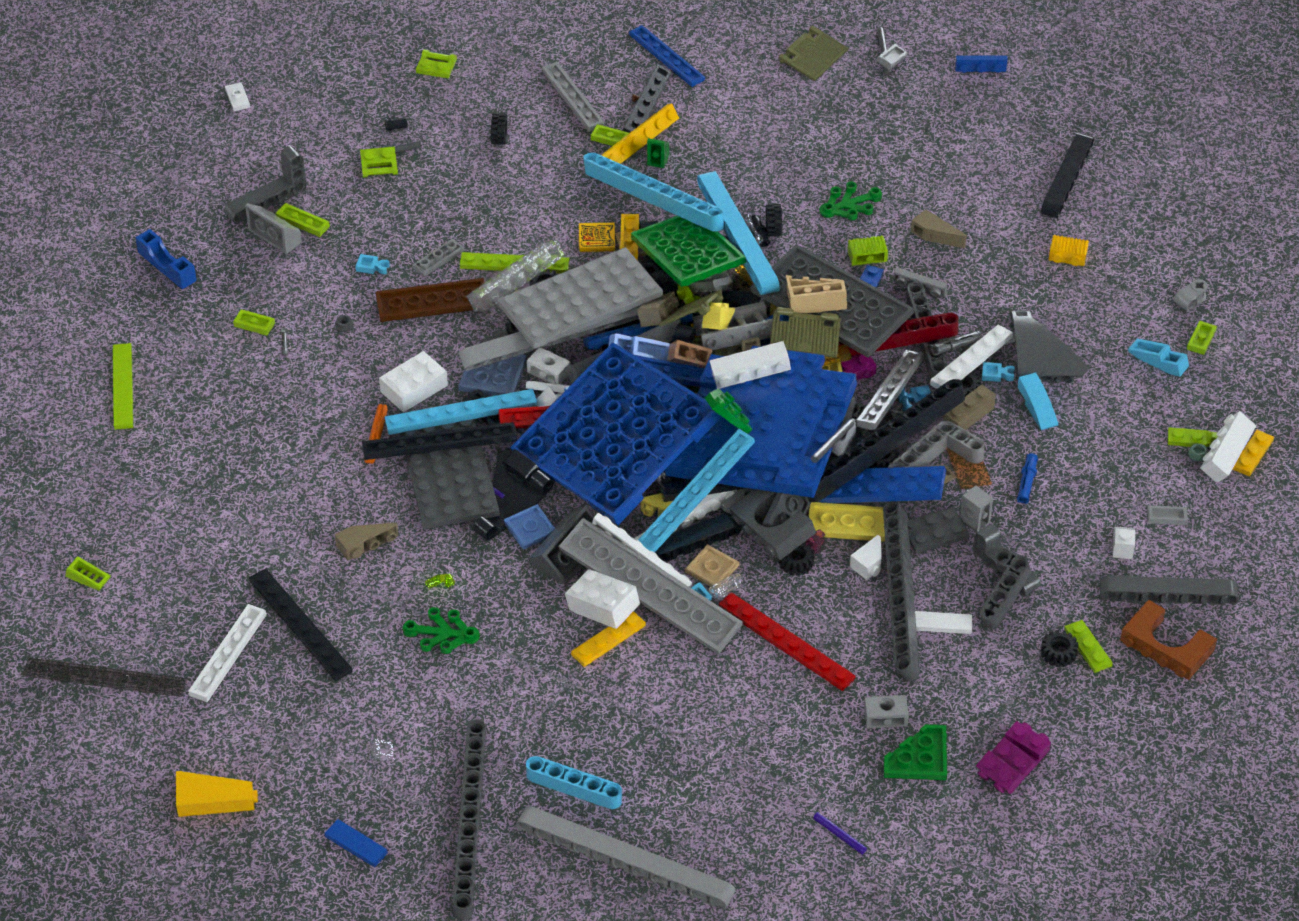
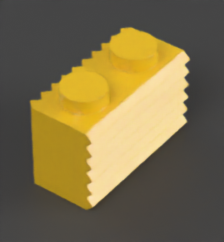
(1068, 250)

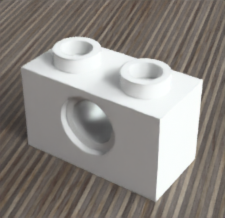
(547, 366)

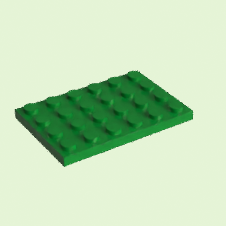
(687, 250)

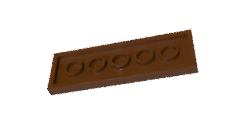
(426, 300)

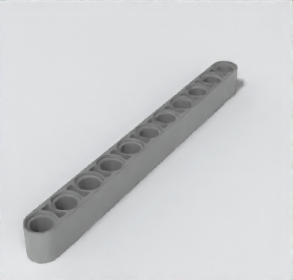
(516, 344)
(626, 856)

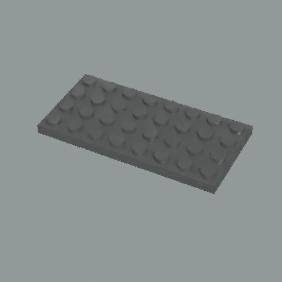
(869, 313)
(451, 483)

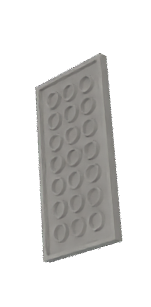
(579, 297)

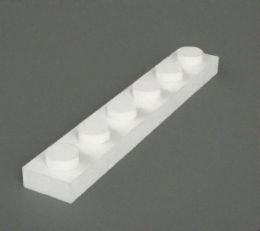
(973, 356)
(620, 534)
(227, 653)

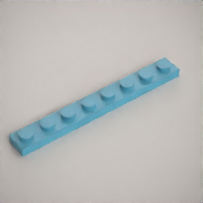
(458, 411)
(696, 490)

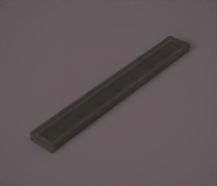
(104, 677)

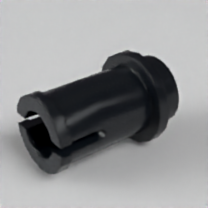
(397, 123)

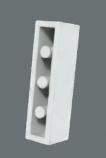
(750, 365)
(1227, 446)

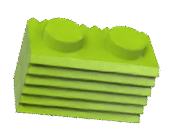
(867, 250)

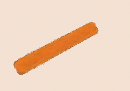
(377, 426)

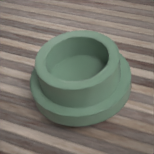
(1197, 452)

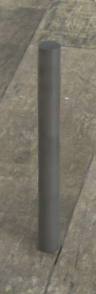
(883, 47)
(832, 441)

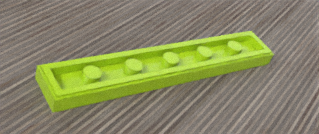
(122, 386)

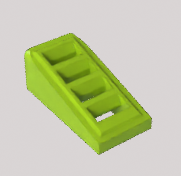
(73, 574)

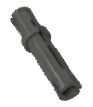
(950, 344)

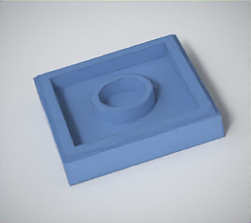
(529, 526)

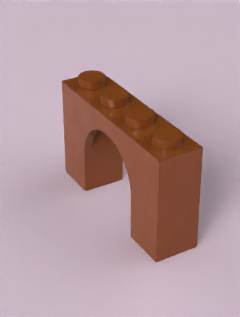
(1183, 659)

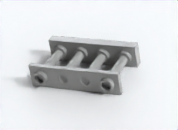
(745, 324)

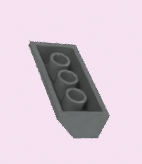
(550, 559)

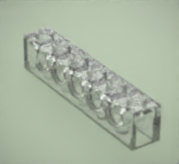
(515, 275)

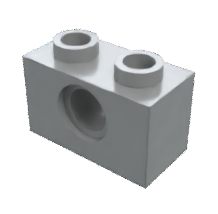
(976, 508)
(886, 711)

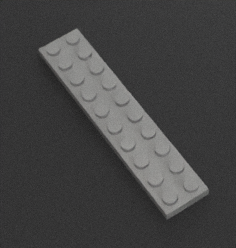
(654, 586)

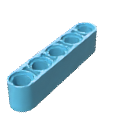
(574, 782)

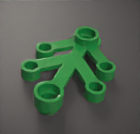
(830, 208)
(443, 632)

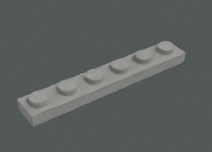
(572, 96)

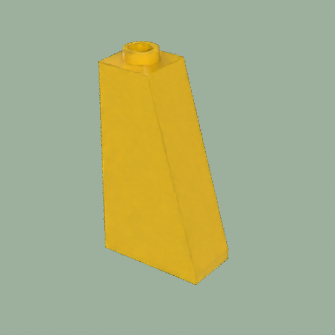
(212, 794)

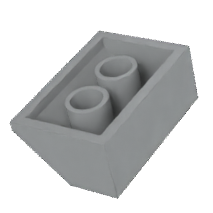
(272, 228)

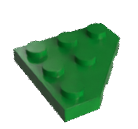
(731, 411)
(920, 756)

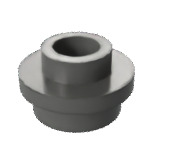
(344, 323)

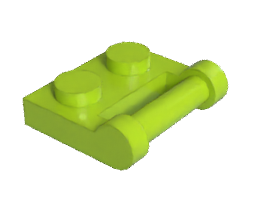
(436, 68)
(378, 157)

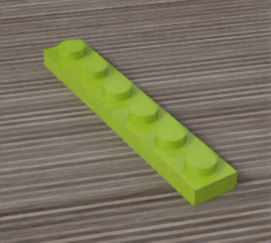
(499, 262)

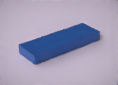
(356, 843)

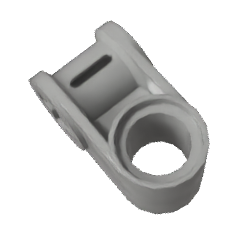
(1191, 295)

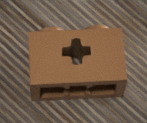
(688, 354)

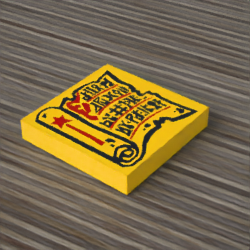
(596, 237)

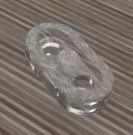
(730, 583)

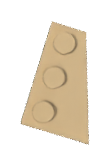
(816, 296)

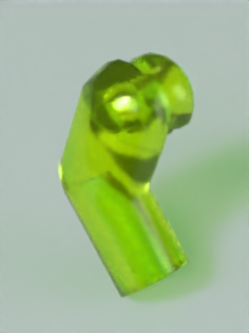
(439, 579)

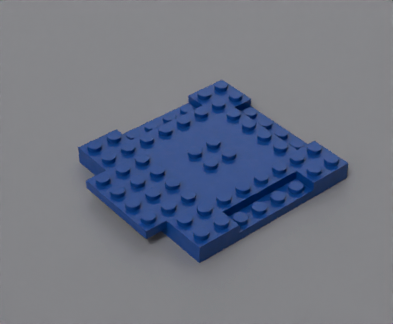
(790, 422)

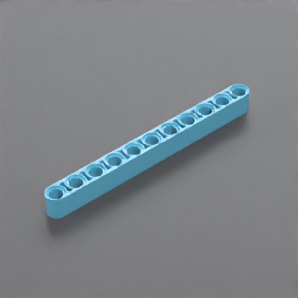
(654, 192)
(739, 233)

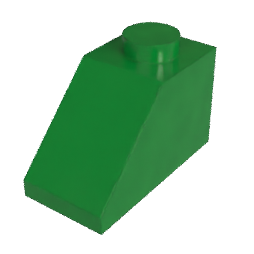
(657, 152)

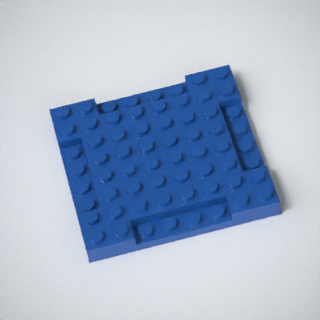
(616, 431)

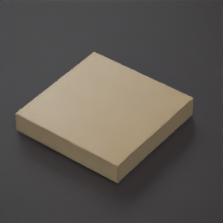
(711, 566)

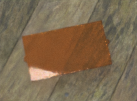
(969, 473)

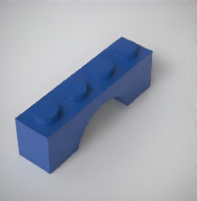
(153, 250)

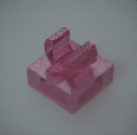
(816, 541)

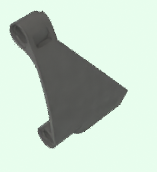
(1043, 352)

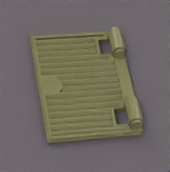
(812, 54)
(700, 305)
(806, 332)

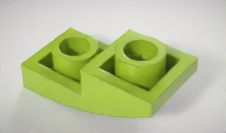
(685, 294)

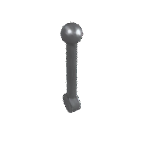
(284, 331)

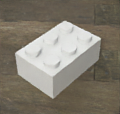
(413, 381)
(602, 598)

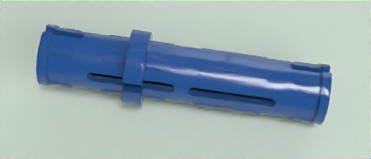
(1028, 473)

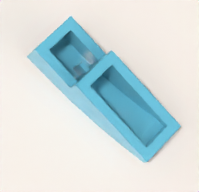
(1160, 356)
(1037, 401)

